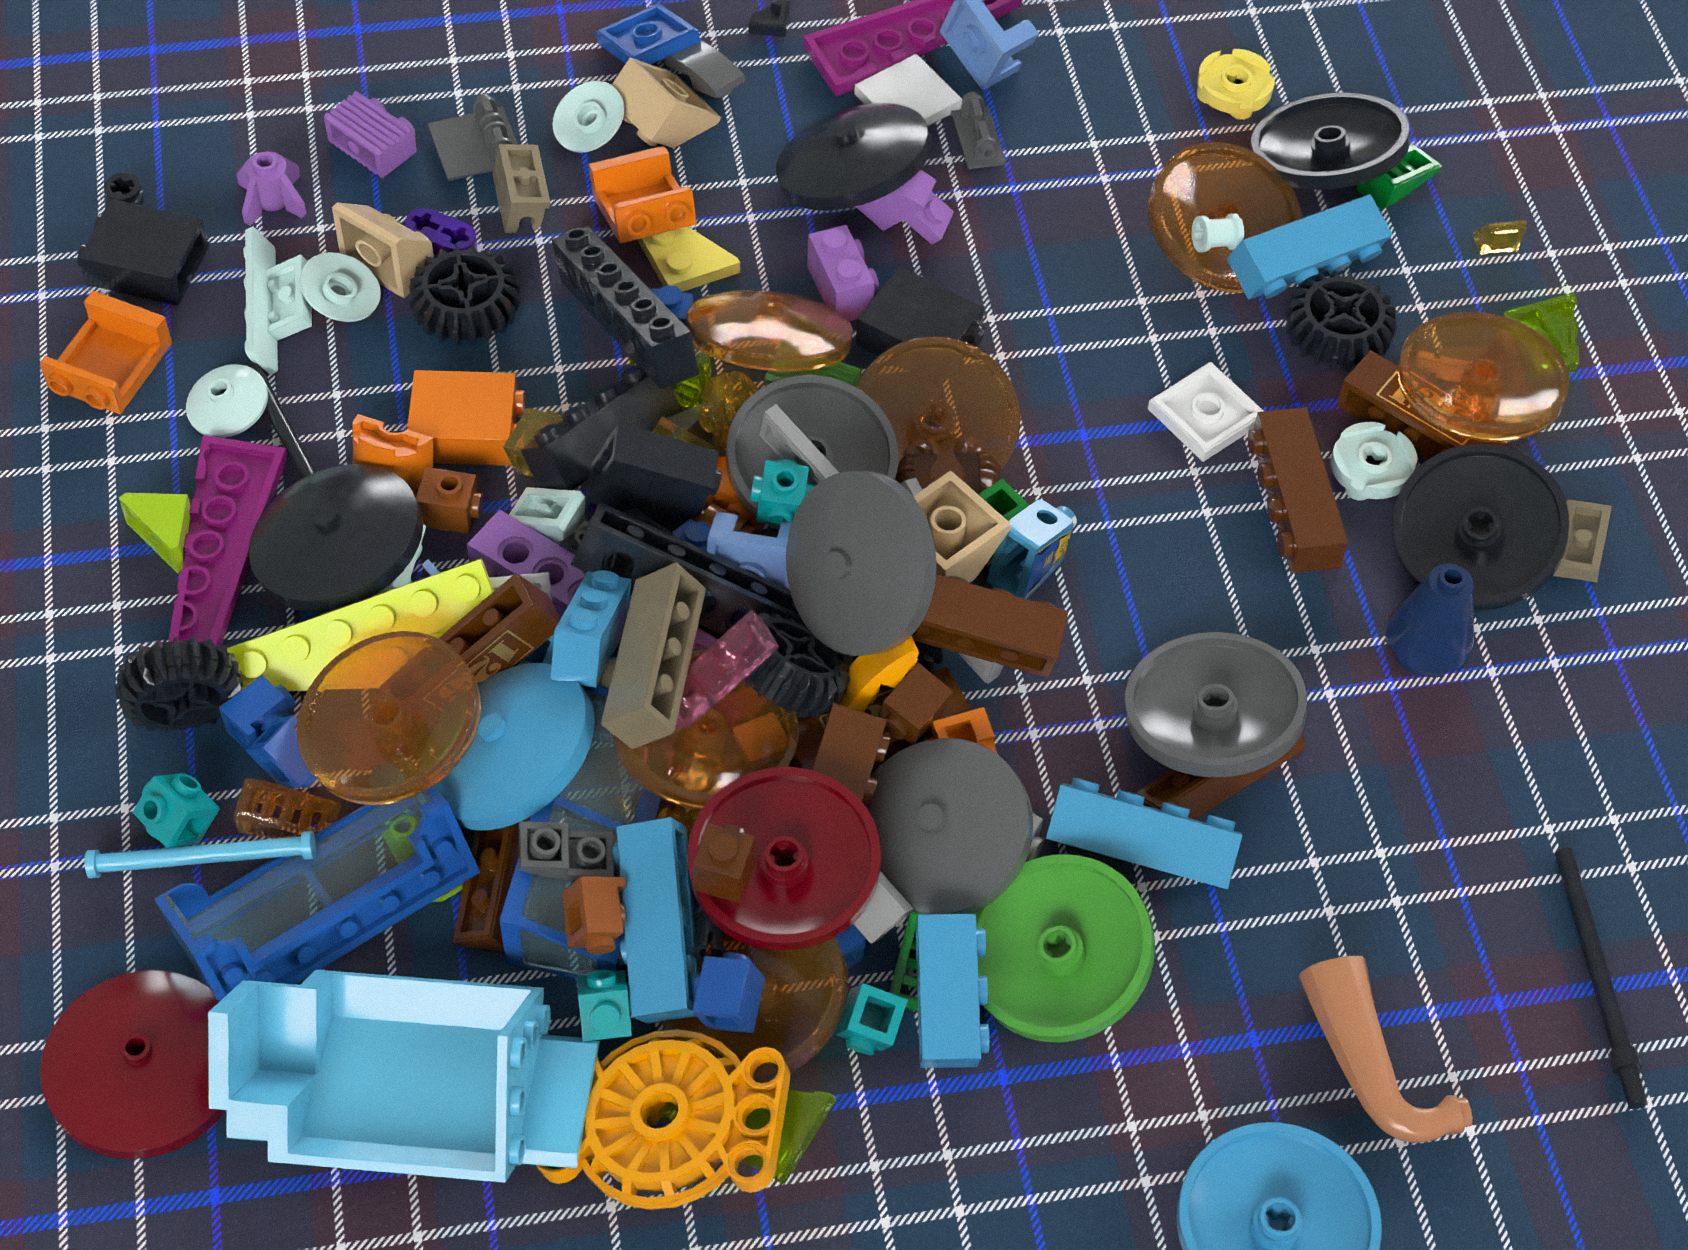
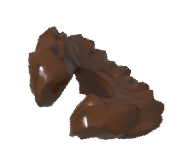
(978, 464)

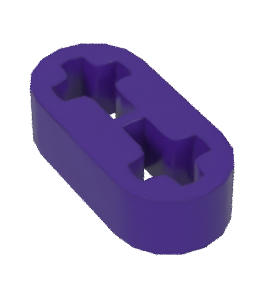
(443, 230)

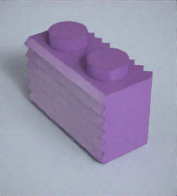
(370, 133)

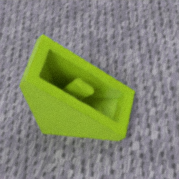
(160, 522)

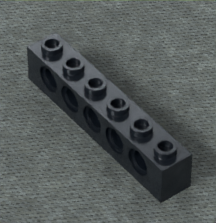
(625, 307)
(654, 549)

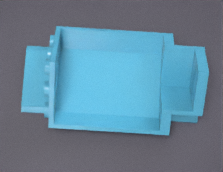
(399, 1075)

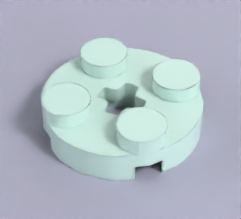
(1369, 480)

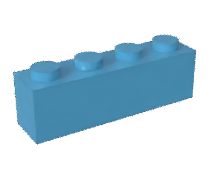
(1309, 247)
(1143, 834)
(657, 920)

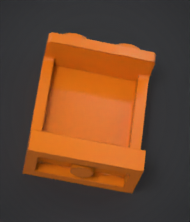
(641, 195)
(109, 354)

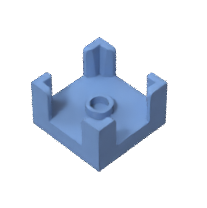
(983, 43)
(750, 551)

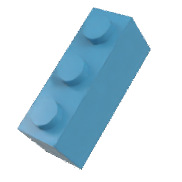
(590, 628)
(950, 991)

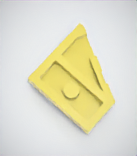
(687, 259)

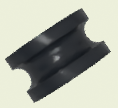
(127, 183)

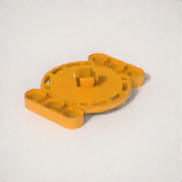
(709, 1126)

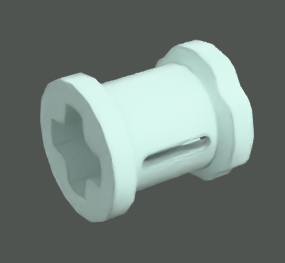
(1217, 232)

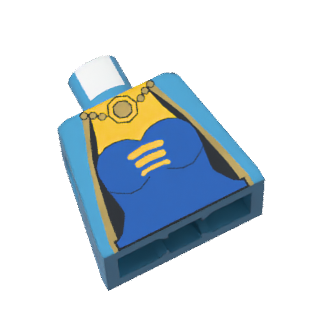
(1039, 534)

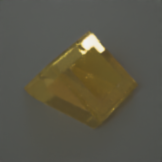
(1499, 237)

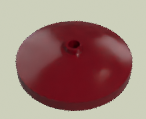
(801, 823)
(132, 1065)

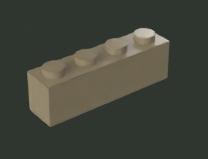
(654, 656)

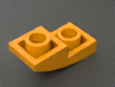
(871, 671)

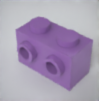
(840, 271)

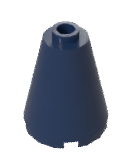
(1435, 623)

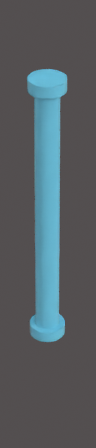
(201, 854)

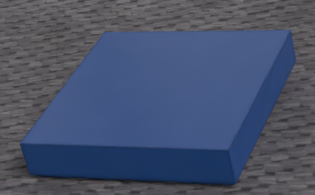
(648, 35)

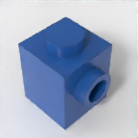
(728, 993)

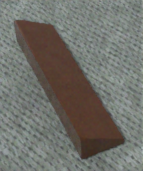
(1204, 793)
(486, 893)

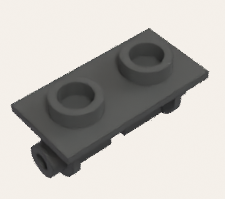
(977, 133)

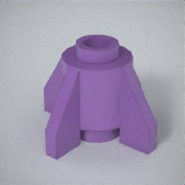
(269, 186)

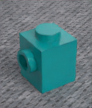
(603, 1005)
(870, 1019)

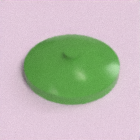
(1065, 949)

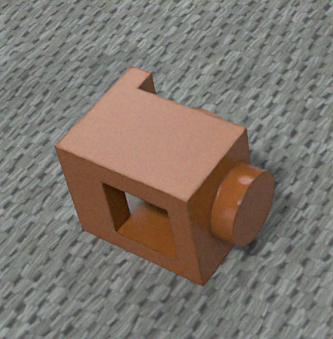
(594, 913)

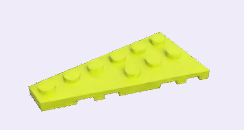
(302, 650)

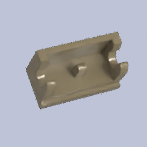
(520, 185)

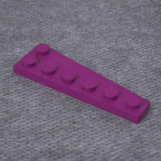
(879, 40)
(231, 493)

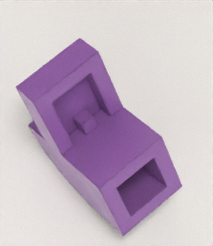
(913, 204)

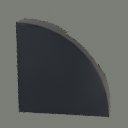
(771, 20)

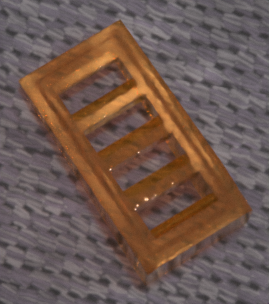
(273, 795)

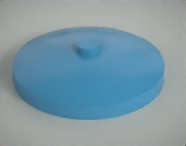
(524, 748)
(1276, 1192)

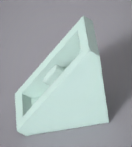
(550, 511)

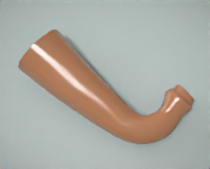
(1347, 1014)

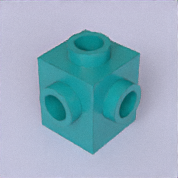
(780, 491)
(175, 810)

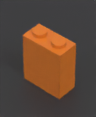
(466, 414)

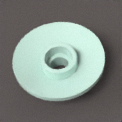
(588, 116)
(340, 287)
(227, 401)

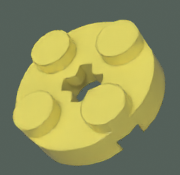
(1232, 98)

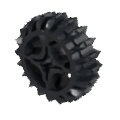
(439, 298)
(1341, 313)
(801, 673)
(177, 684)

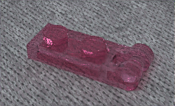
(724, 667)

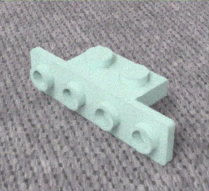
(272, 300)

